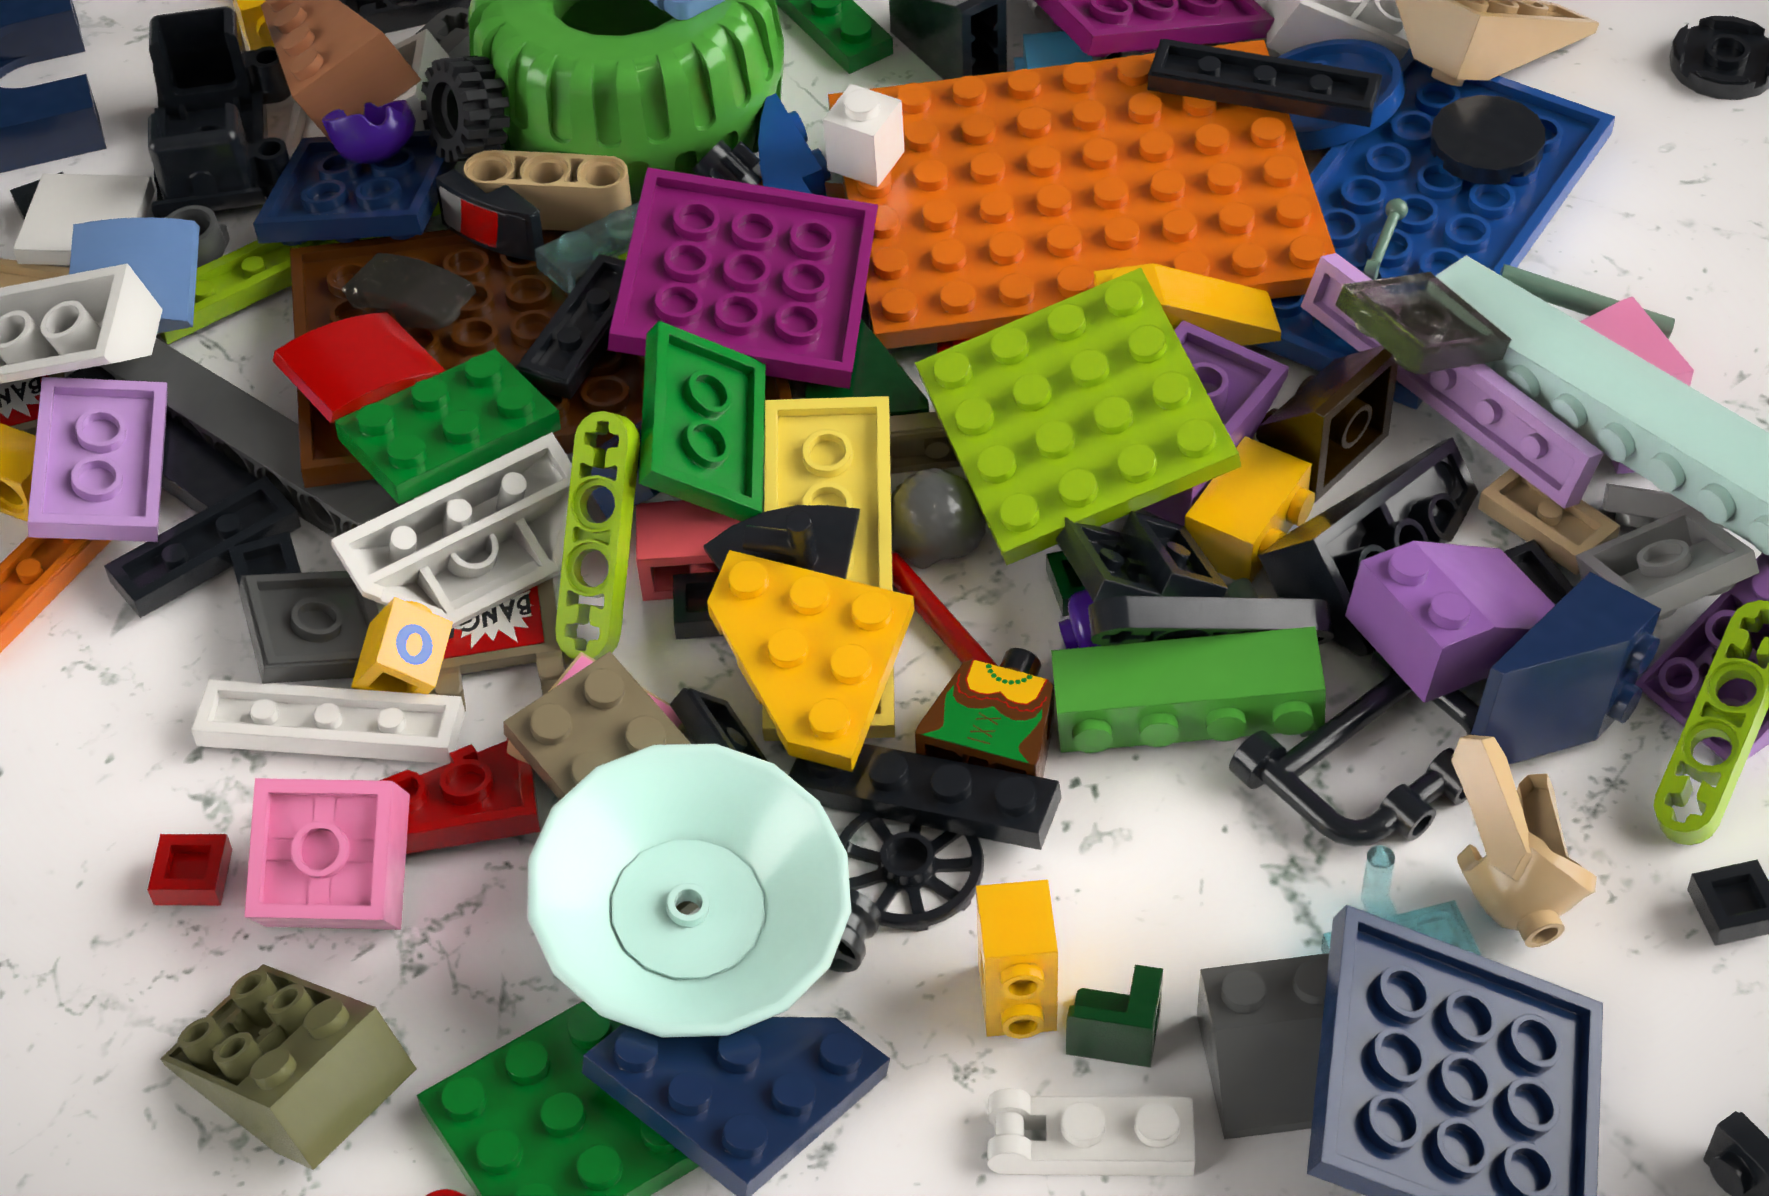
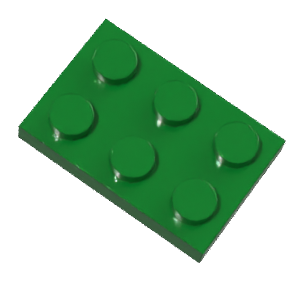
(702, 423)
(447, 425)

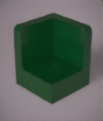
(1117, 1024)

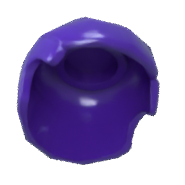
(371, 136)

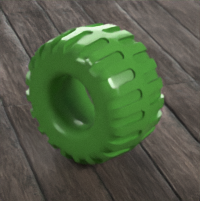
(630, 77)

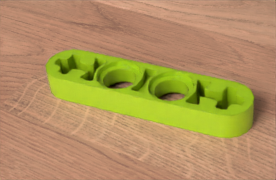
(608, 537)
(1715, 719)

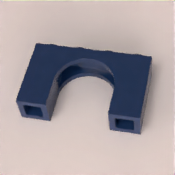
(52, 117)

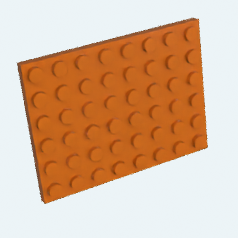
(1071, 171)

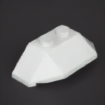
(469, 538)

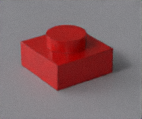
(190, 869)

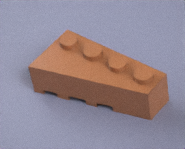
(334, 57)

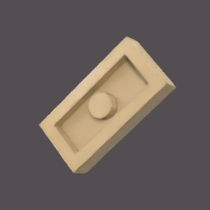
(1537, 517)

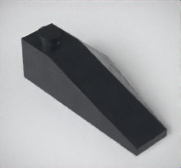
(1411, 503)

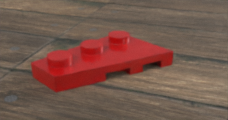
(470, 799)

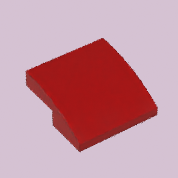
(354, 363)

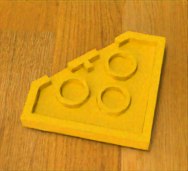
(810, 650)

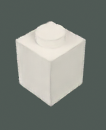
(864, 135)

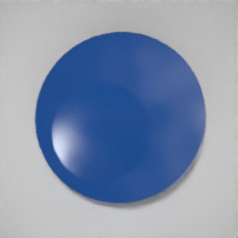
(1352, 55)

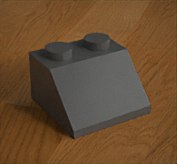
(1263, 1041)

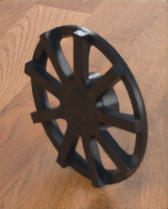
(910, 863)

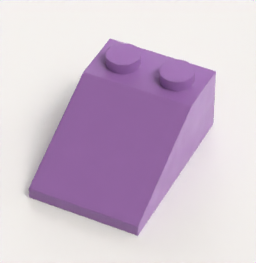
(1241, 389)
(1443, 612)

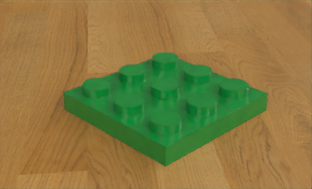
(541, 1127)

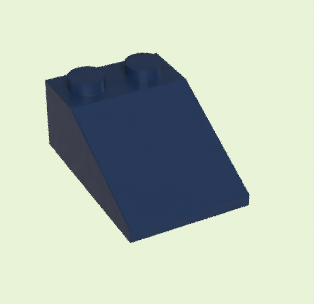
(1570, 672)

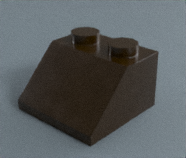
(1335, 416)

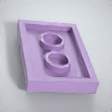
(98, 460)

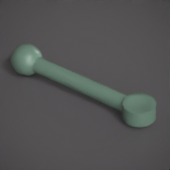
(1395, 210)

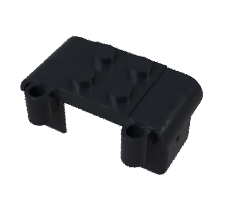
(212, 113)

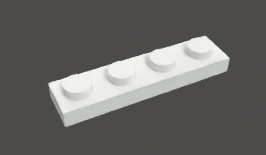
(328, 721)

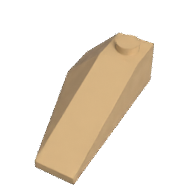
(1487, 36)

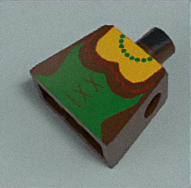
(992, 716)

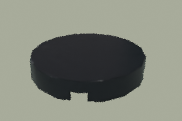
(1722, 58)
(1487, 139)

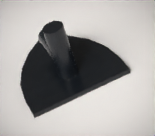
(797, 535)

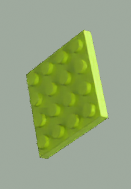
(1076, 415)

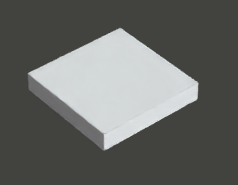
(76, 199)

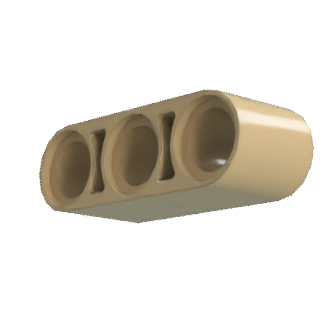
(564, 186)

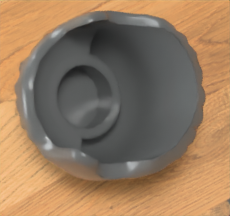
(935, 517)

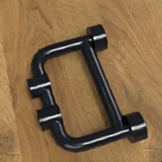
(1404, 809)

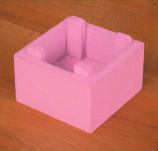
(327, 854)

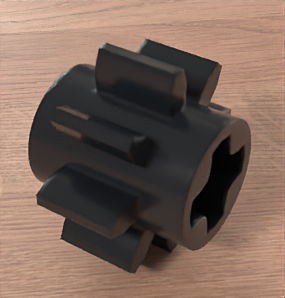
(729, 163)

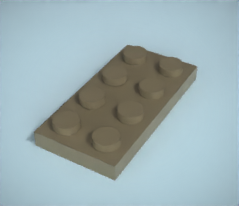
(589, 723)

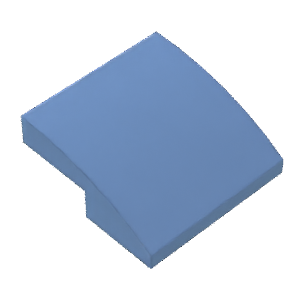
(156, 249)

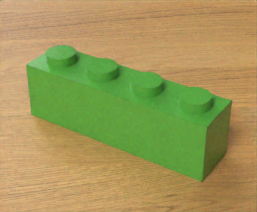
(1189, 690)

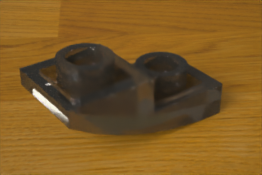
(413, 289)

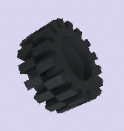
(464, 107)

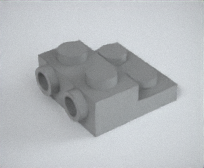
(1672, 560)

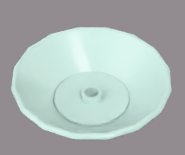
(700, 831)

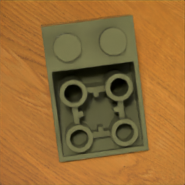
(291, 1062)

